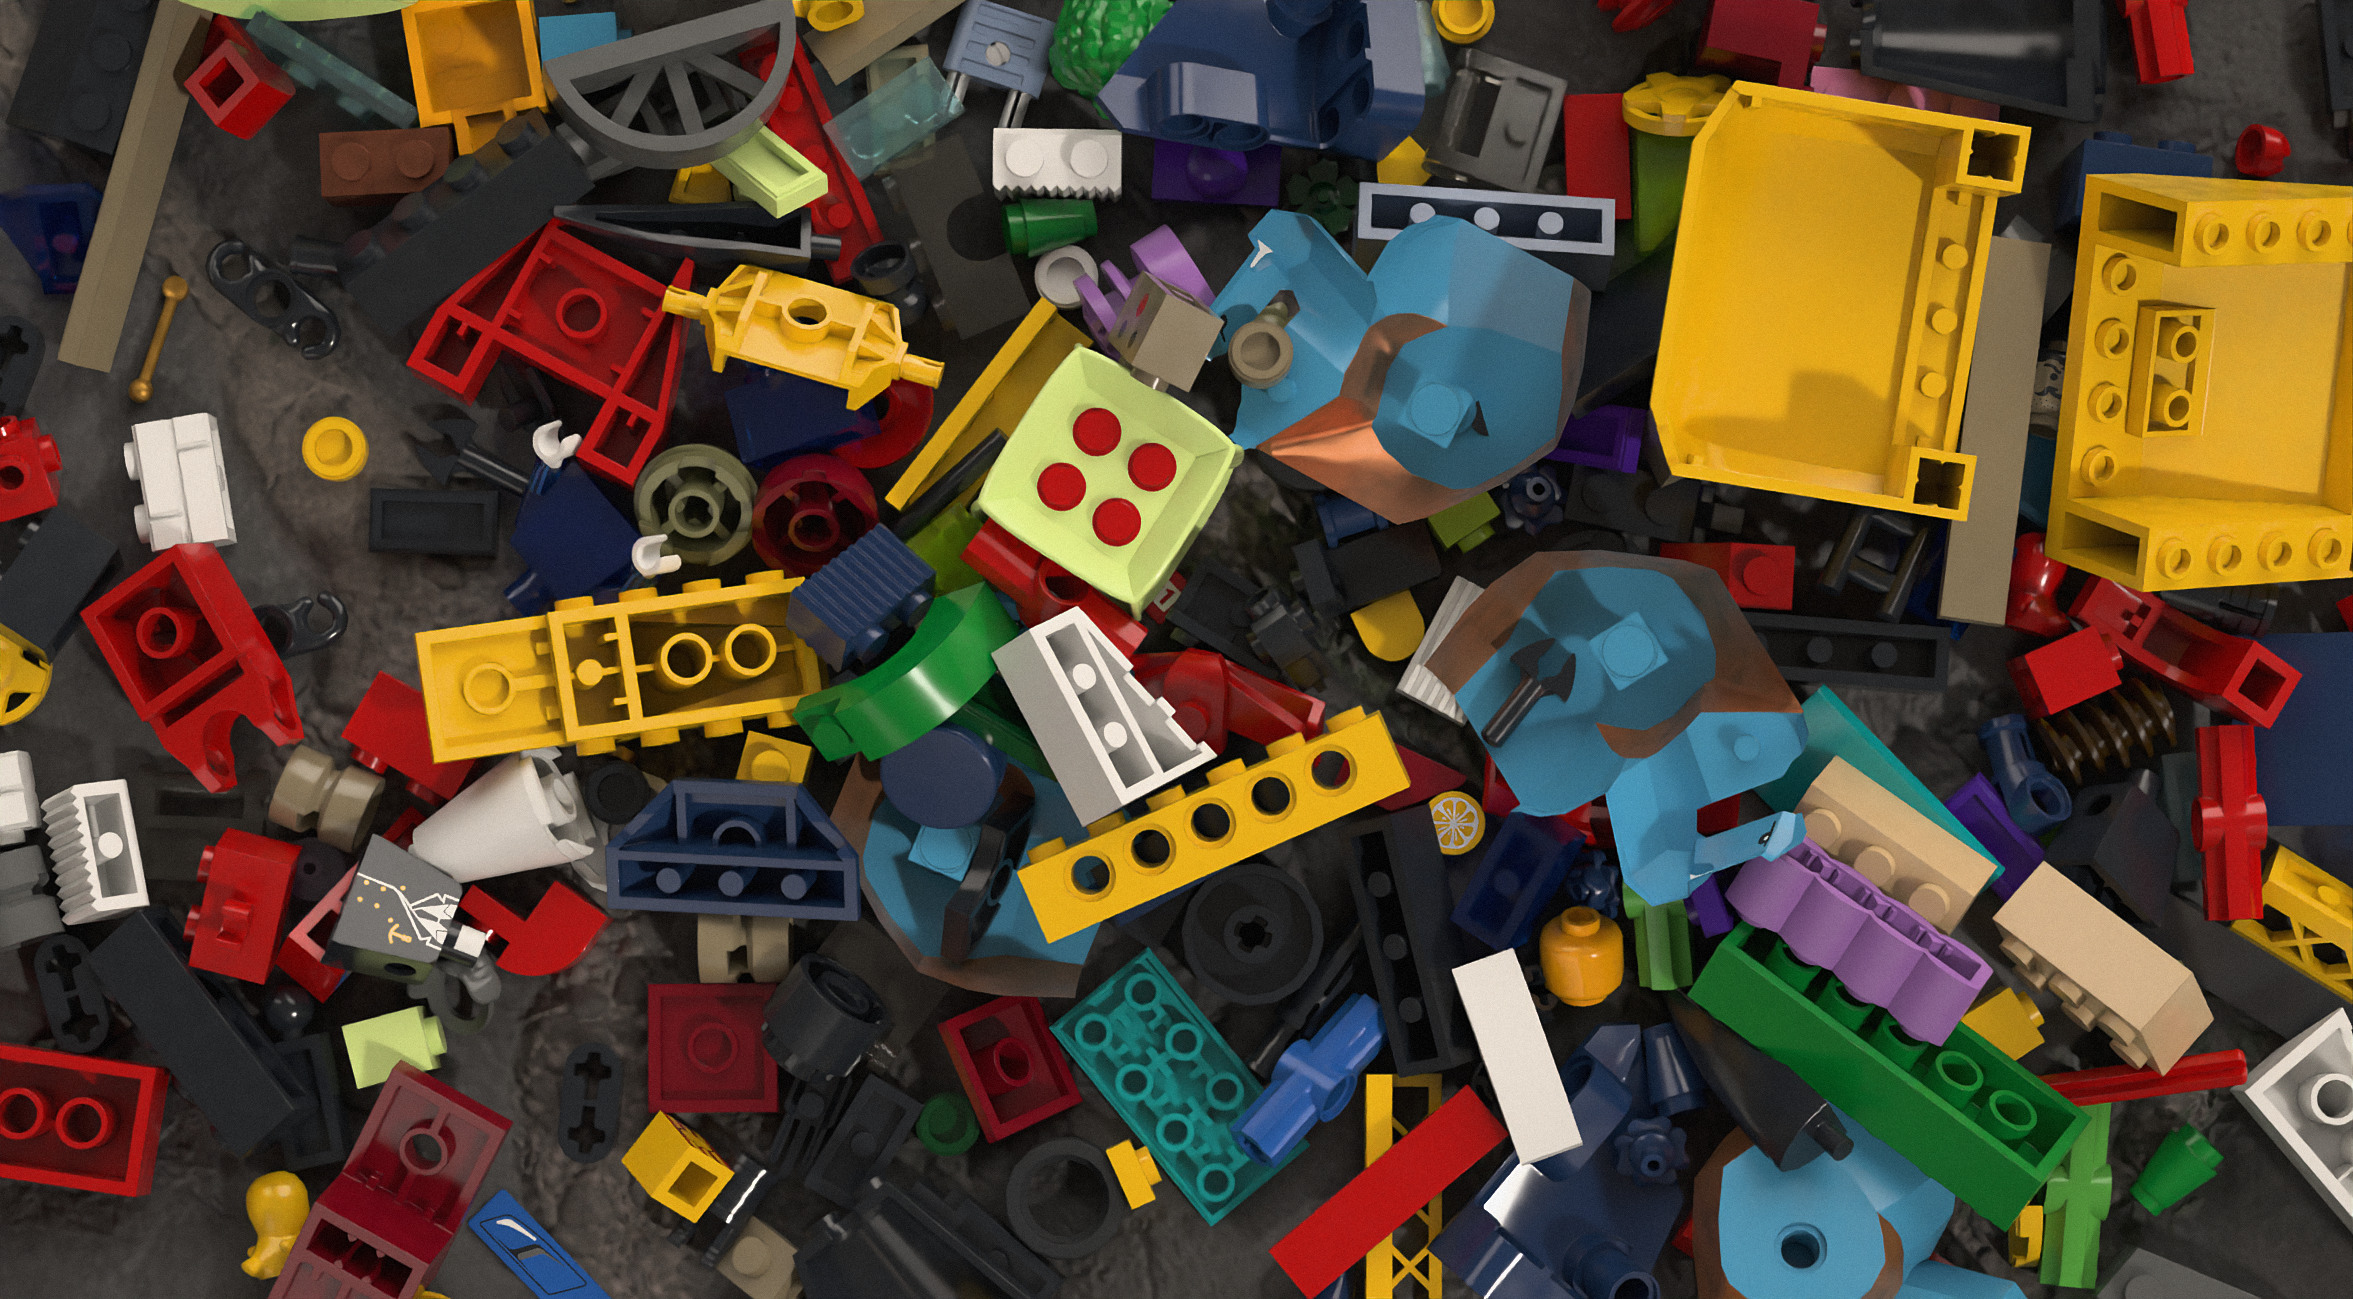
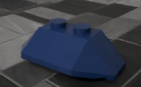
(734, 853)

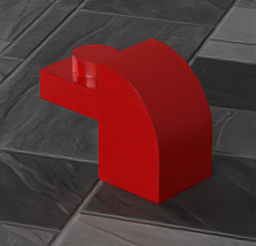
(237, 81)
(550, 940)

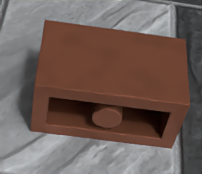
(382, 164)

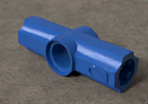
(1312, 1081)

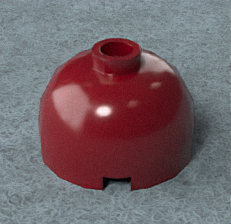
(811, 513)

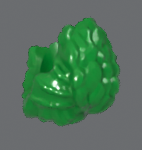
(1097, 38)

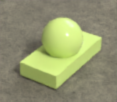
(772, 174)

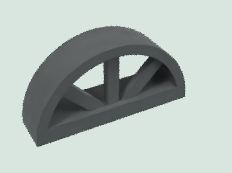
(669, 50)

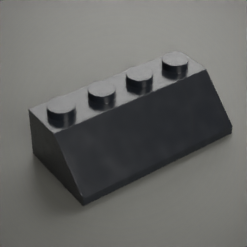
(83, 72)

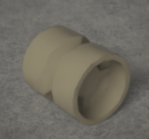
(326, 799)
(744, 945)

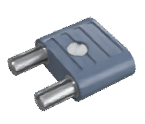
(1000, 51)

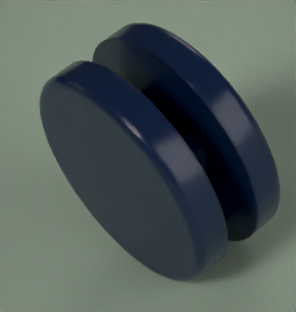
(944, 777)

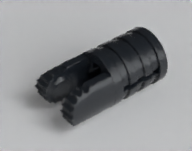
(2238, 608)
(732, 1204)

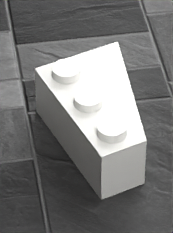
(1093, 717)

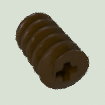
(2105, 730)

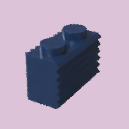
(861, 599)

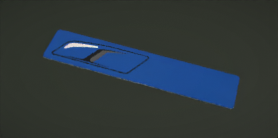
(532, 1251)

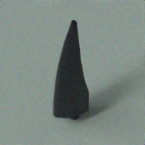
(710, 233)
(1760, 1093)

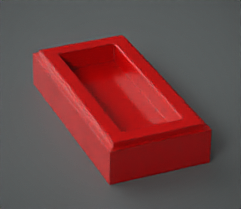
(1597, 150)

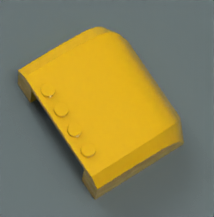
(1830, 297)

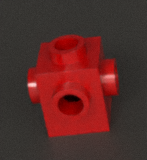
(27, 468)

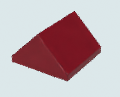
(1009, 1064)

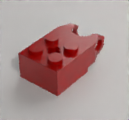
(194, 659)

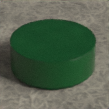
(948, 1124)

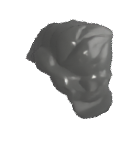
(482, 985)

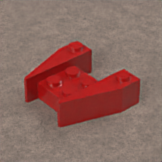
(582, 324)

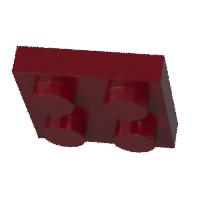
(709, 1049)

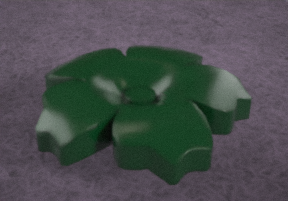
(1323, 196)

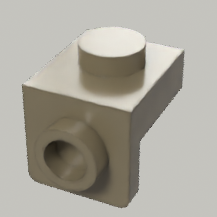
(763, 1263)

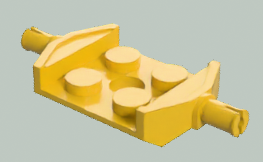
(850, 347)

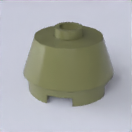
(698, 500)

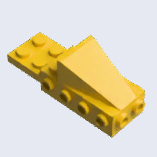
(618, 671)

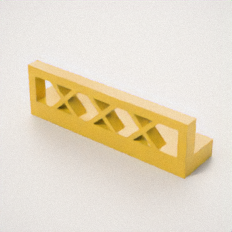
(994, 401)
(2311, 901)
(1377, 1140)

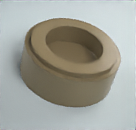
(1260, 354)

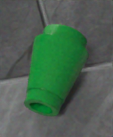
(1046, 224)
(2176, 1169)

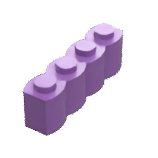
(1867, 939)

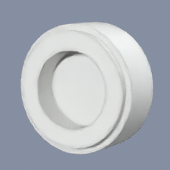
(1057, 272)

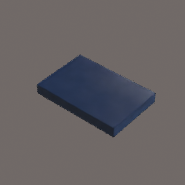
(2308, 751)

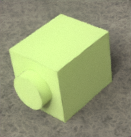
(385, 1040)

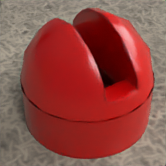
(2261, 151)

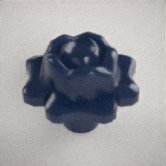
(1531, 499)
(1595, 882)
(1651, 1151)

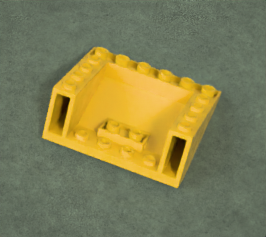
(2208, 385)

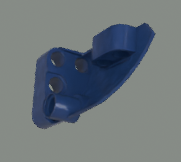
(1276, 74)
(1571, 1218)

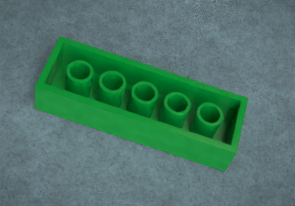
(1948, 1109)

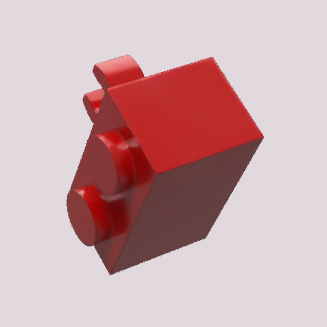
(242, 905)

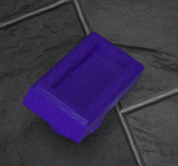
(1216, 176)
(1603, 439)
(1986, 817)

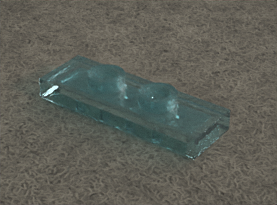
(311, 63)

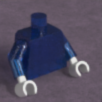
(576, 535)

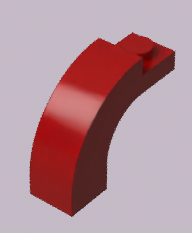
(2186, 656)

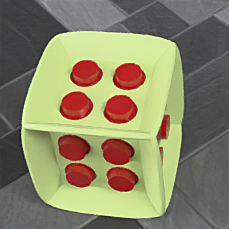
(1109, 478)

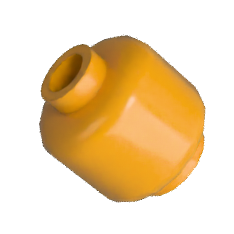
(1581, 956)

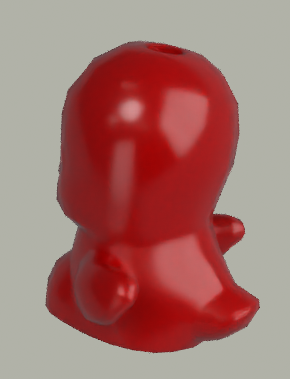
(2034, 590)

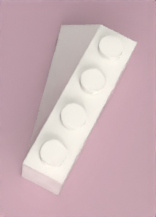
(2306, 1107)

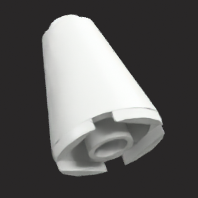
(509, 821)

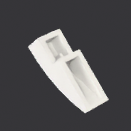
(1517, 1057)

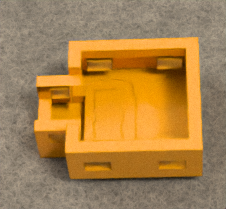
(474, 65)

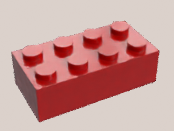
(80, 1119)

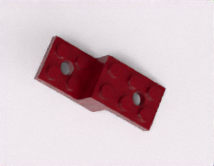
(1761, 40)
(390, 1210)

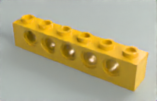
(1068, 907)

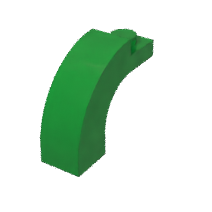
(916, 686)

